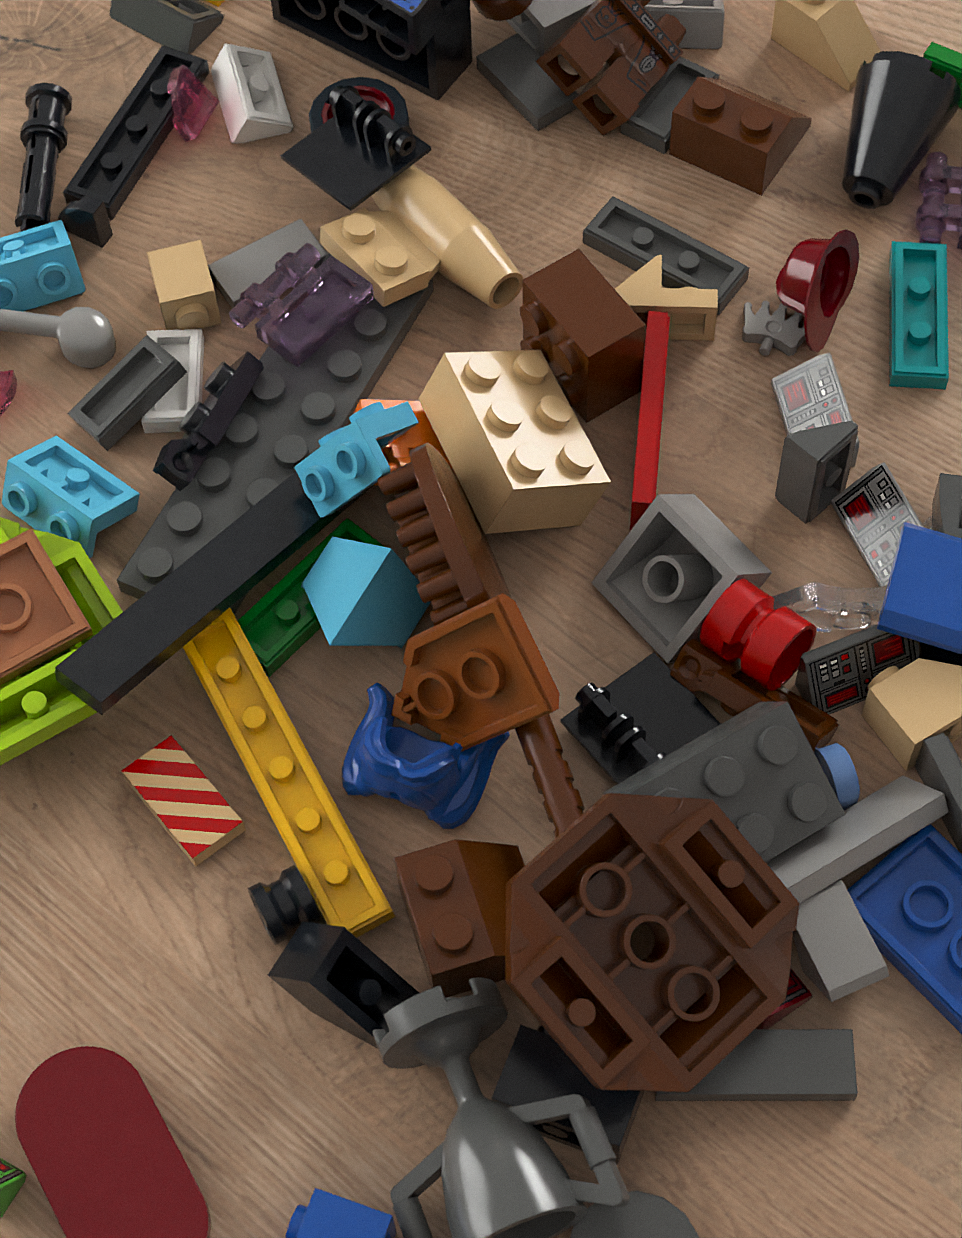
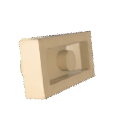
(690, 309)

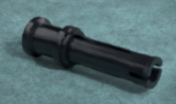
(43, 139)

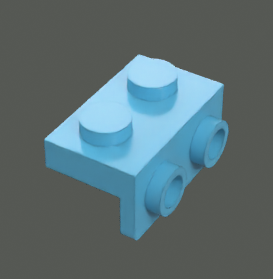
(353, 456)

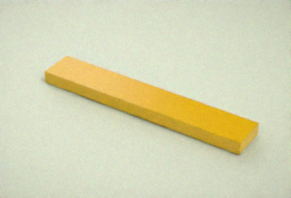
(287, 778)

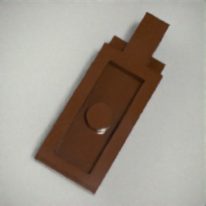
(707, 672)

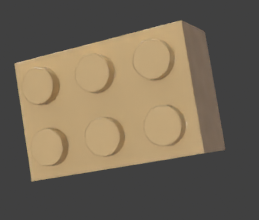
(513, 440)

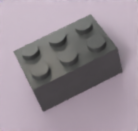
(755, 772)

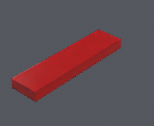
(650, 414)

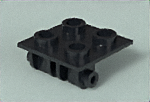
(355, 149)
(637, 719)

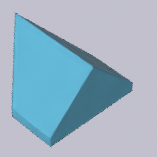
(363, 595)

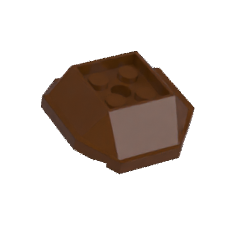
(716, 953)

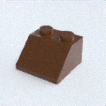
(734, 133)
(459, 909)

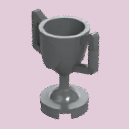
(493, 1160)

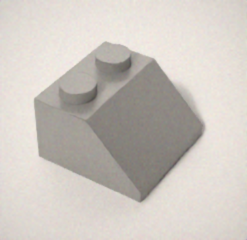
(675, 571)

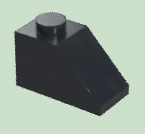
(340, 979)

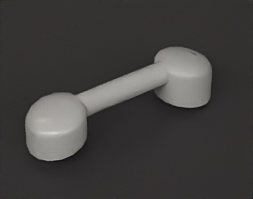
(81, 333)

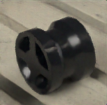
(284, 904)

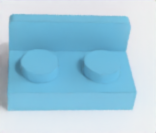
(38, 268)
(65, 492)

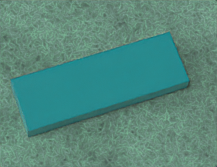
(918, 315)

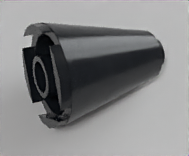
(894, 124)

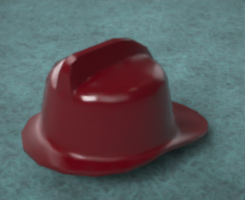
(818, 282)

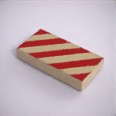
(183, 800)

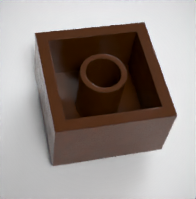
(584, 334)

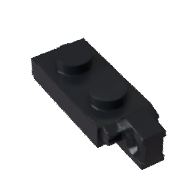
(208, 422)

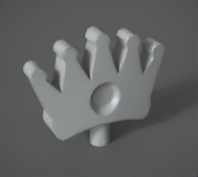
(773, 329)

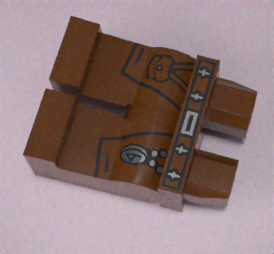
(634, 52)

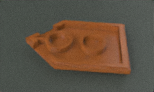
(475, 676)

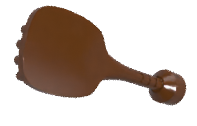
(458, 574)

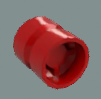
(763, 638)

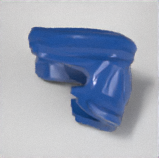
(416, 769)

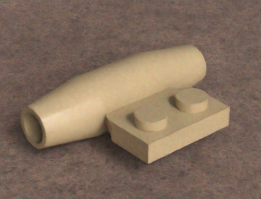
(416, 236)

